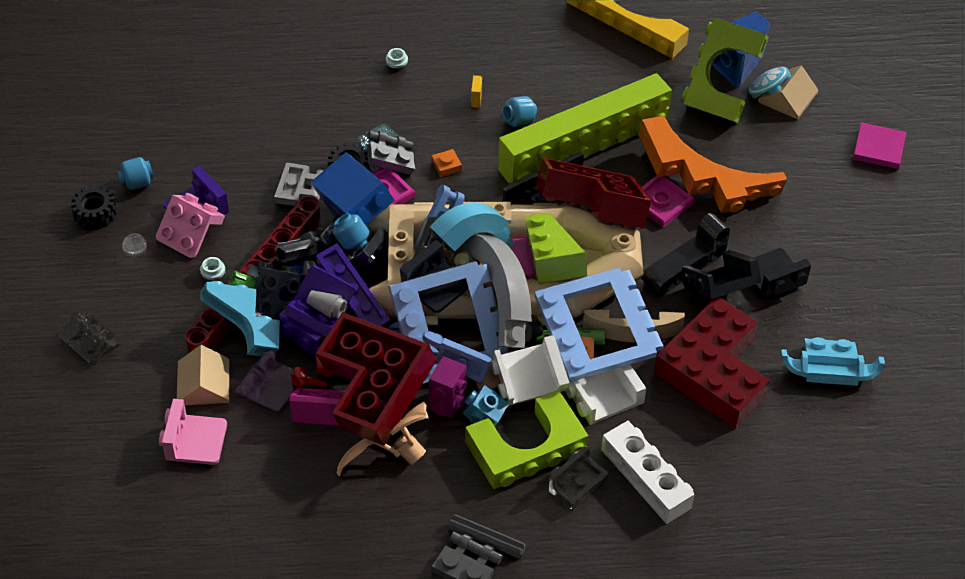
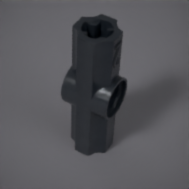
(299, 250)

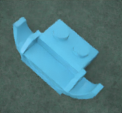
(832, 362)

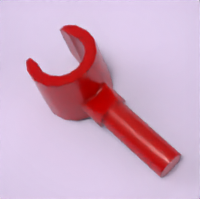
(300, 379)

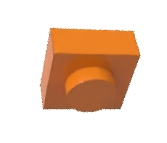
(446, 163)

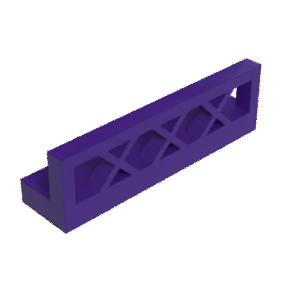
(363, 303)

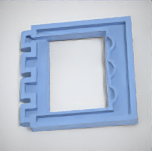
(411, 315)
(571, 348)

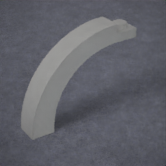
(509, 285)

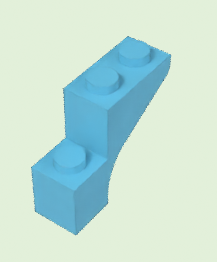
(238, 306)

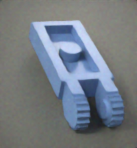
(476, 362)

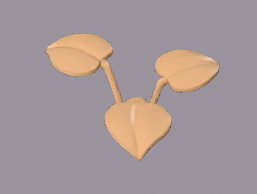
(406, 444)

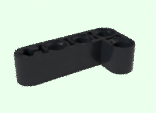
(698, 253)

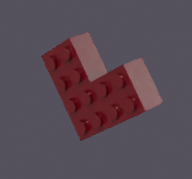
(608, 194)
(706, 365)
(383, 371)

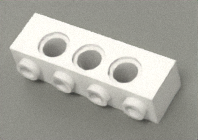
(634, 466)

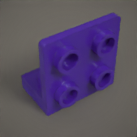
(206, 190)
(321, 281)

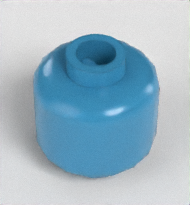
(519, 111)
(135, 173)
(351, 232)

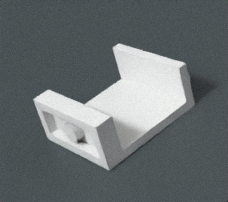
(530, 372)
(607, 393)

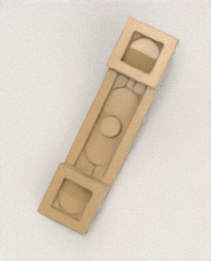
(618, 329)

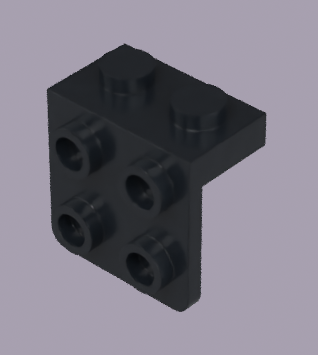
(360, 257)
(427, 262)
(780, 273)
(274, 288)

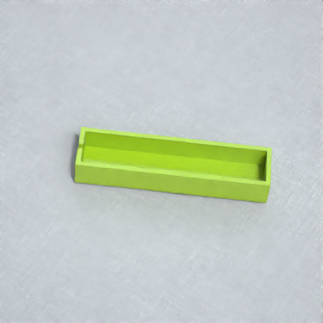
(584, 127)

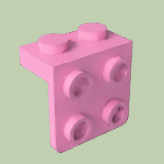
(187, 223)
(191, 437)

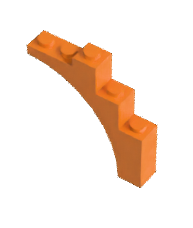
(700, 175)

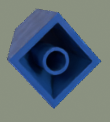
(738, 65)
(352, 189)

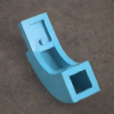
(469, 219)

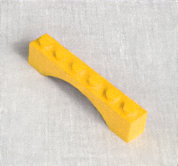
(660, 34)

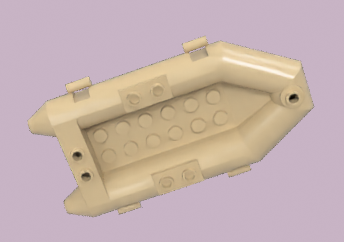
(604, 247)

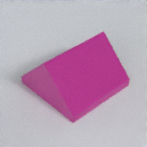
(314, 405)

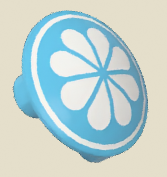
(769, 81)

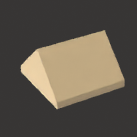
(794, 94)
(203, 377)

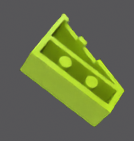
(553, 250)

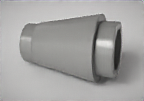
(327, 303)

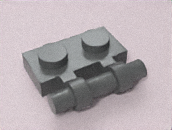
(388, 157)
(456, 565)

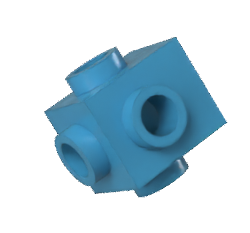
(484, 405)

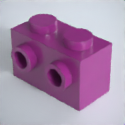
(447, 387)

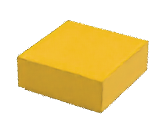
(476, 91)

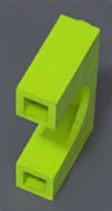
(721, 38)
(506, 464)

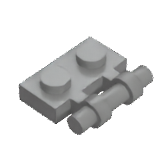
(292, 184)

